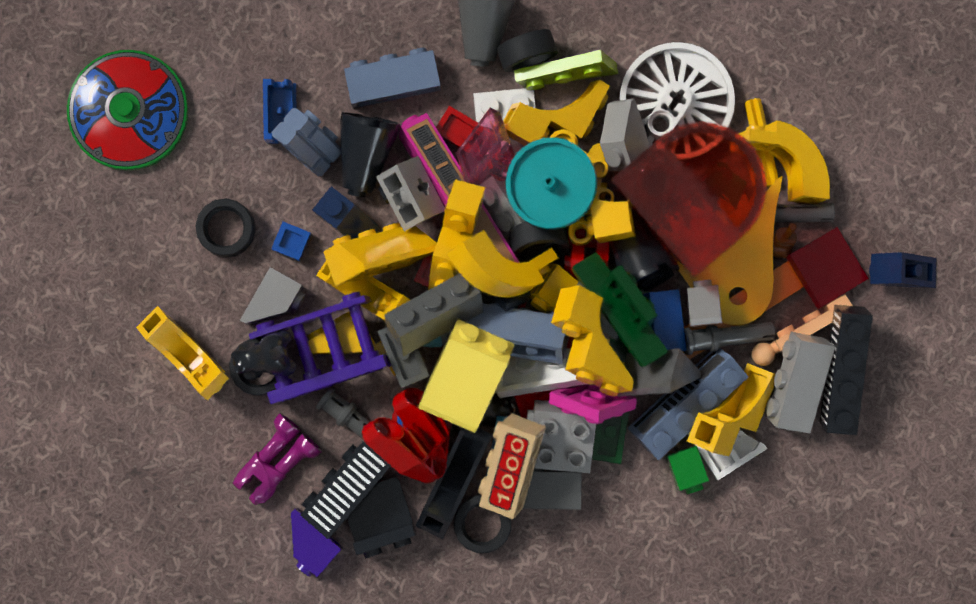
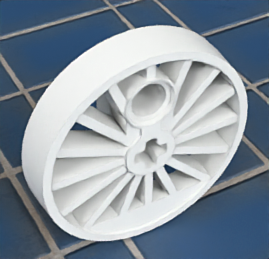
(702, 64)

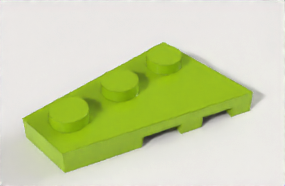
(566, 70)

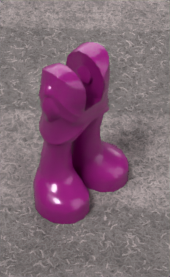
(273, 475)

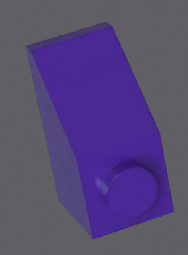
(311, 547)

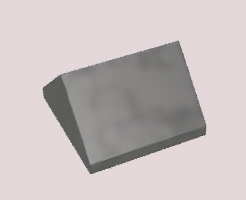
(662, 375)

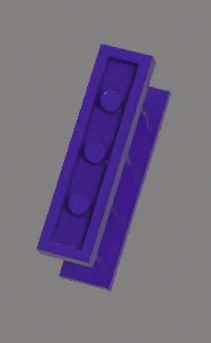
(342, 369)

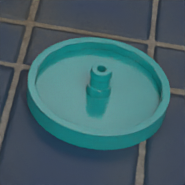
(551, 183)

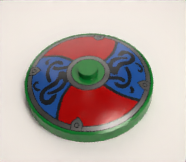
(127, 110)

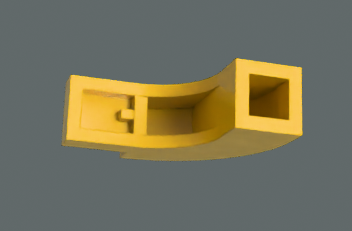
(799, 156)
(493, 273)
(383, 297)
(183, 352)

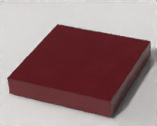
(827, 268)

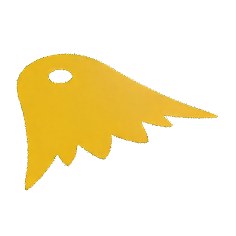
(747, 266)

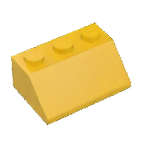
(377, 252)

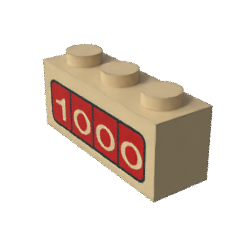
(511, 465)

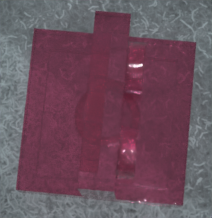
(486, 150)

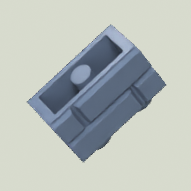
(307, 141)

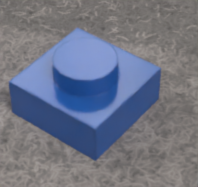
(291, 241)

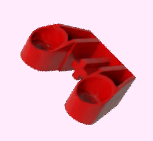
(417, 449)

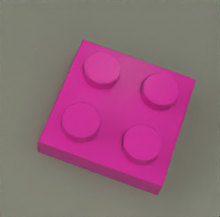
(591, 403)

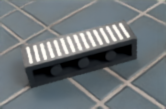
(847, 369)
(344, 489)

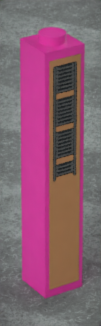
(423, 140)

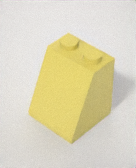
(466, 375)

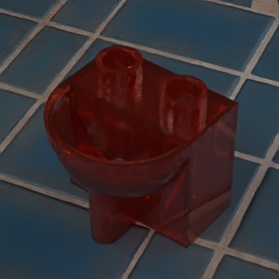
(696, 192)

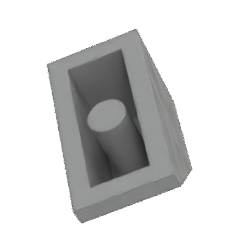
(622, 134)
(273, 298)
(704, 303)

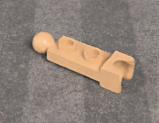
(764, 353)

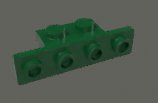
(623, 307)

